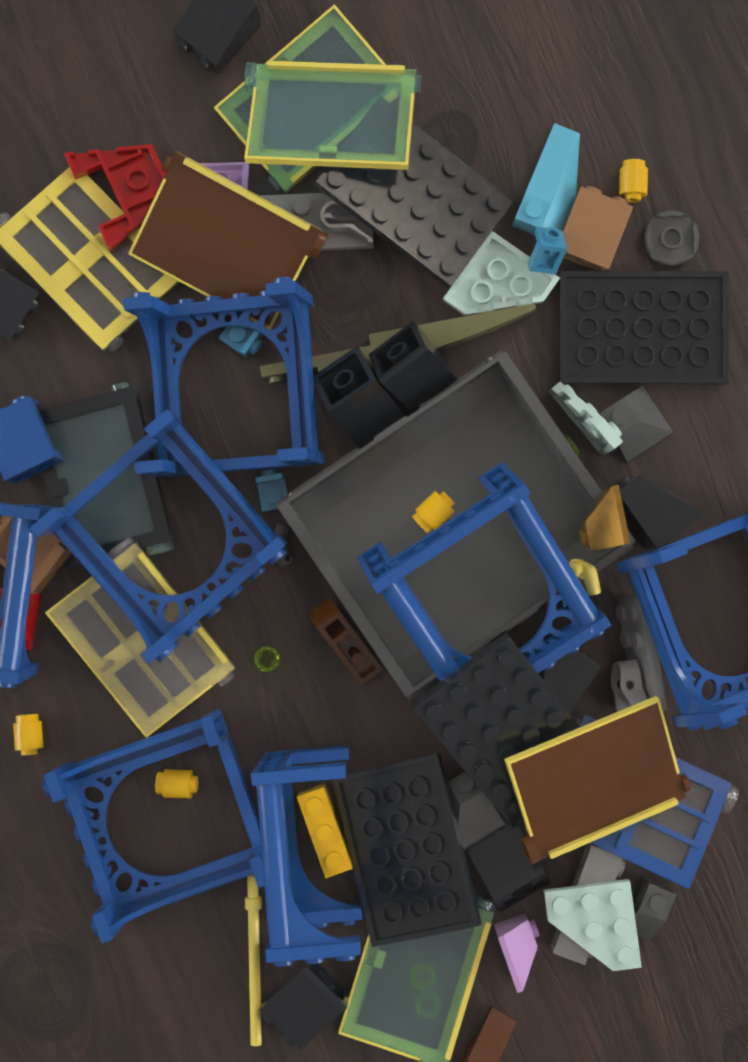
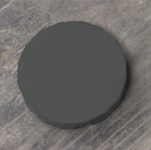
(671, 238)

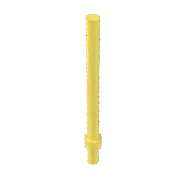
(253, 904)

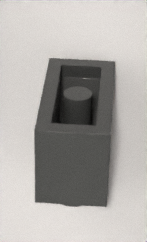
(651, 907)

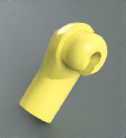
(588, 573)

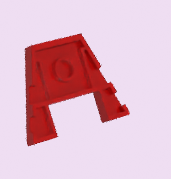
(134, 178)

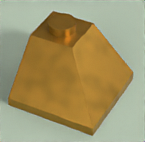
(605, 522)

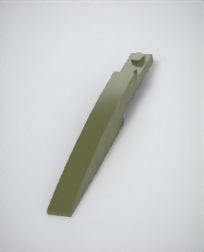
(441, 333)

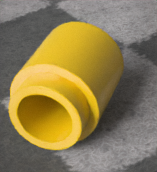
(633, 180)
(434, 511)
(28, 734)
(176, 783)

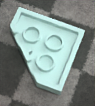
(498, 280)
(594, 427)
(599, 920)

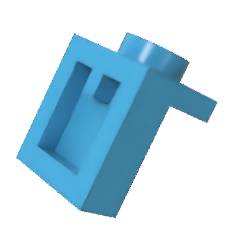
(547, 251)
(242, 339)
(271, 489)

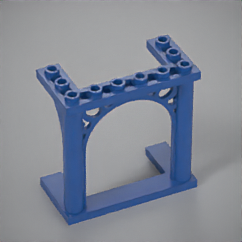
(159, 327)
(509, 495)
(155, 629)
(14, 662)
(695, 711)
(292, 901)
(119, 906)

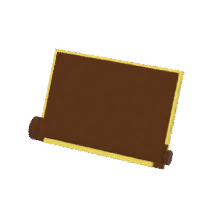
(221, 234)
(596, 780)

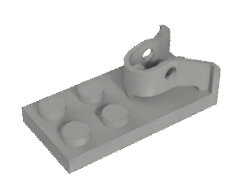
(324, 213)
(641, 671)

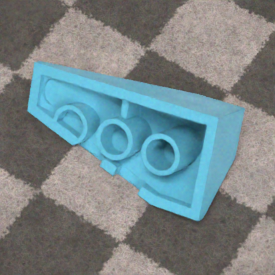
(552, 184)

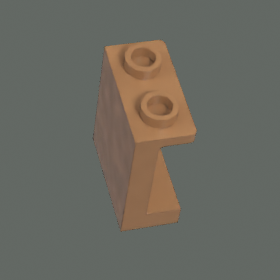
(595, 228)
(48, 558)

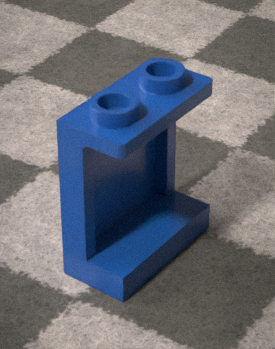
(24, 441)

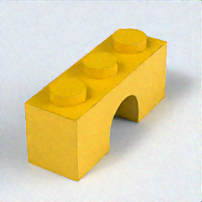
(324, 830)

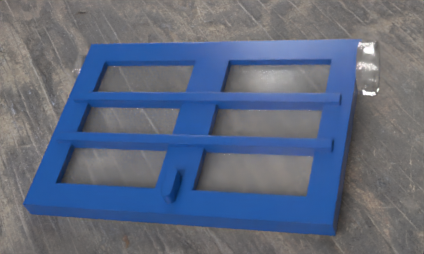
(677, 837)

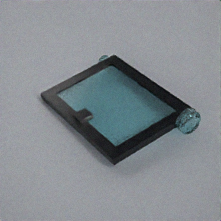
(91, 439)

